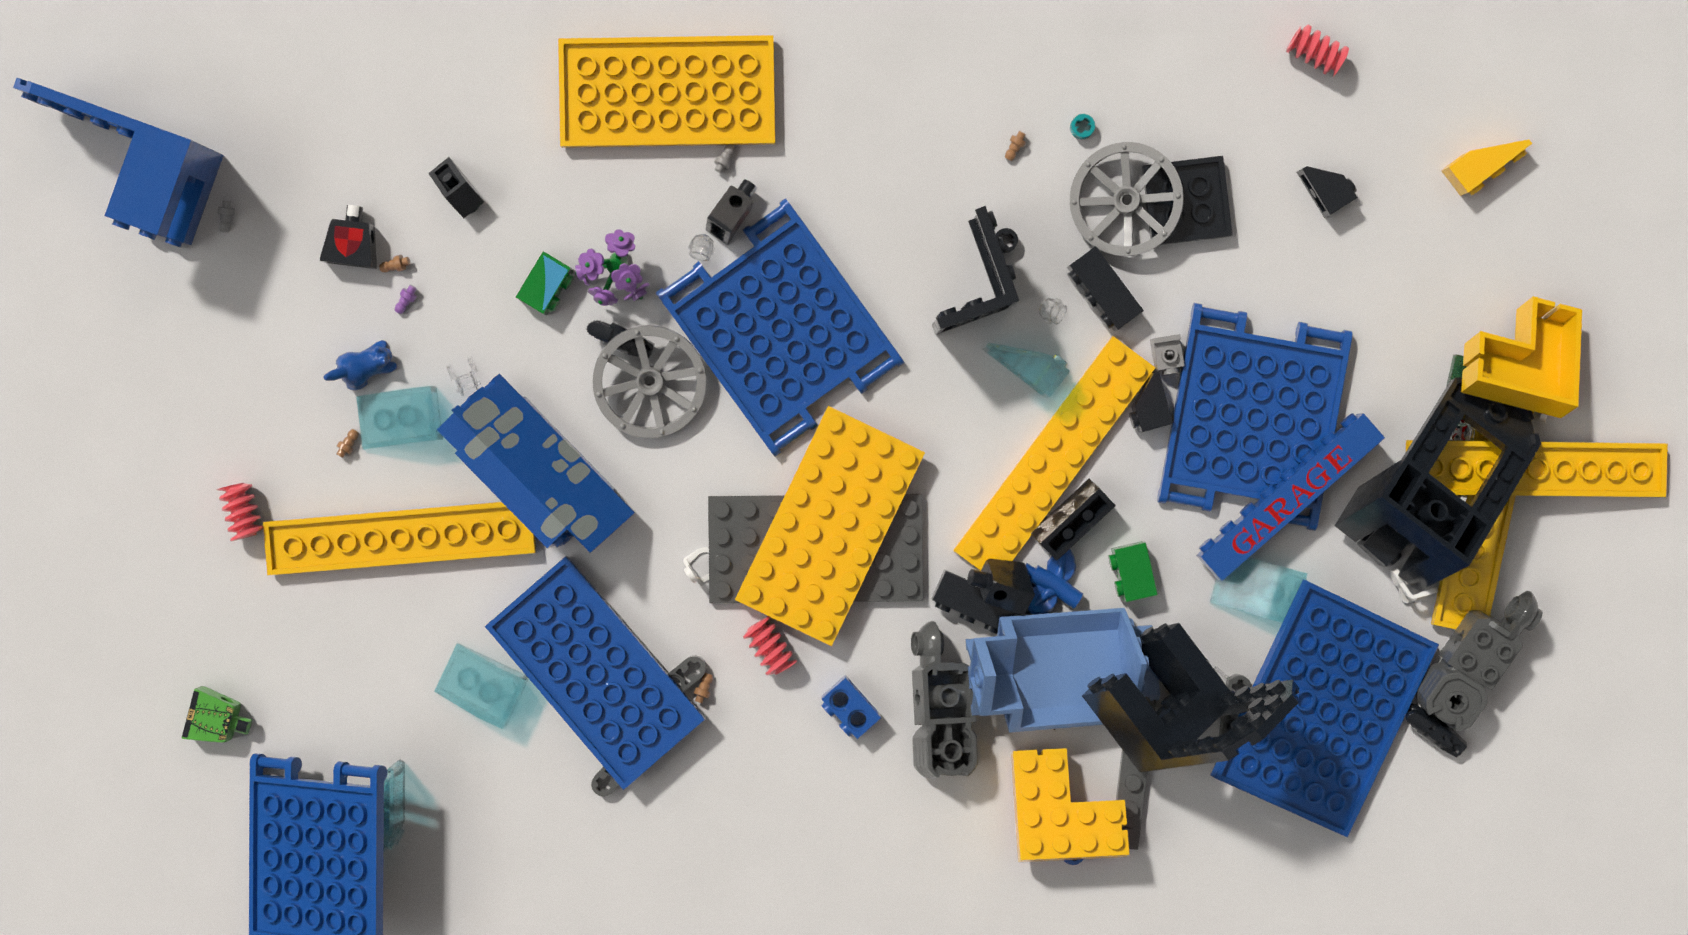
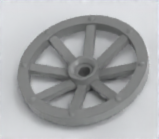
(1117, 200)
(651, 389)

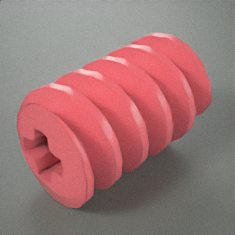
(1318, 49)
(240, 511)
(769, 647)

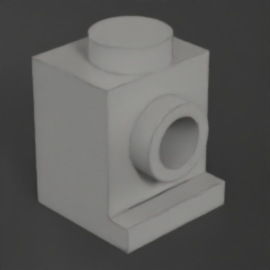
(1160, 346)

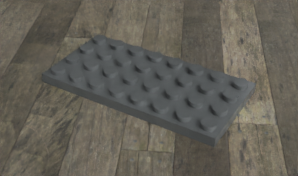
(741, 523)

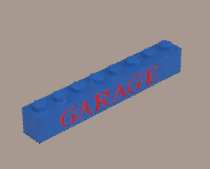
(1290, 496)

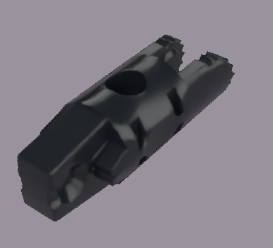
(606, 332)
(1435, 730)

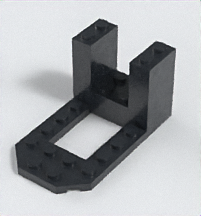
(1428, 513)
(1196, 701)

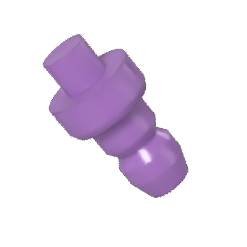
(407, 296)

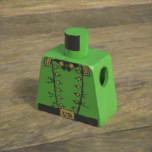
(214, 717)

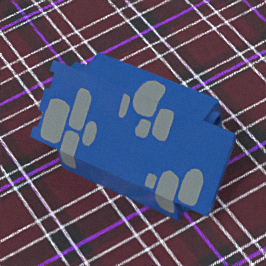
(533, 468)

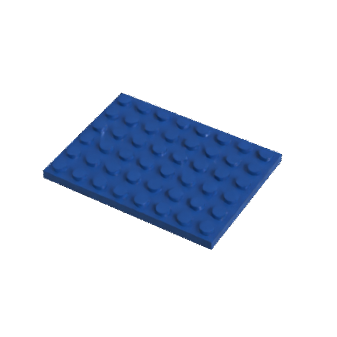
(1353, 696)

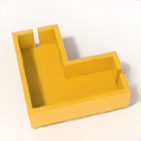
(1536, 368)
(1053, 826)

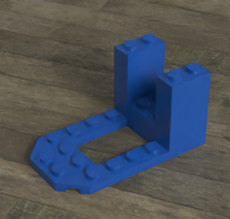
(162, 175)

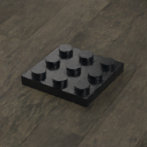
(1205, 200)

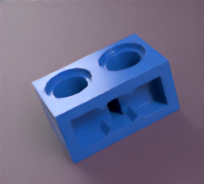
(856, 703)

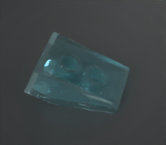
(1036, 369)
(399, 417)
(1259, 589)
(481, 685)
(394, 805)

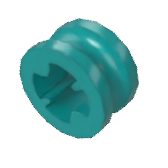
(1085, 134)

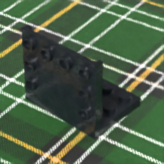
(998, 272)

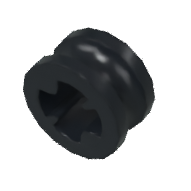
(1005, 231)

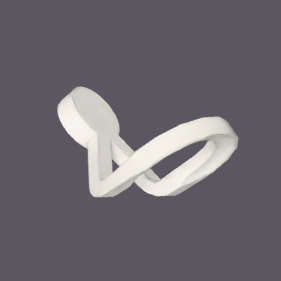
(689, 571)
(1404, 591)

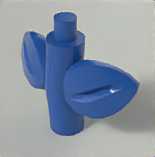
(1053, 584)

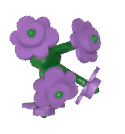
(625, 276)

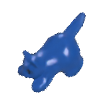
(358, 367)

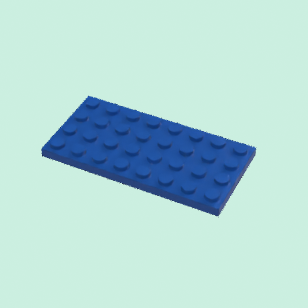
(595, 672)

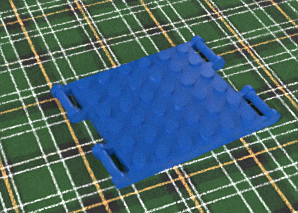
(780, 327)
(1250, 409)
(315, 850)

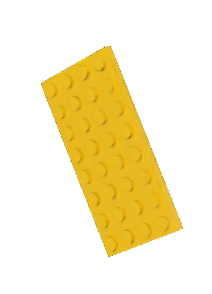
(666, 91)
(829, 526)

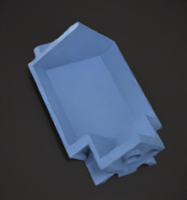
(1046, 661)

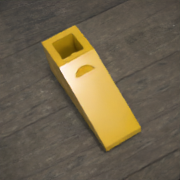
(1475, 166)

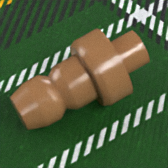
(1016, 143)
(398, 263)
(345, 445)
(702, 690)

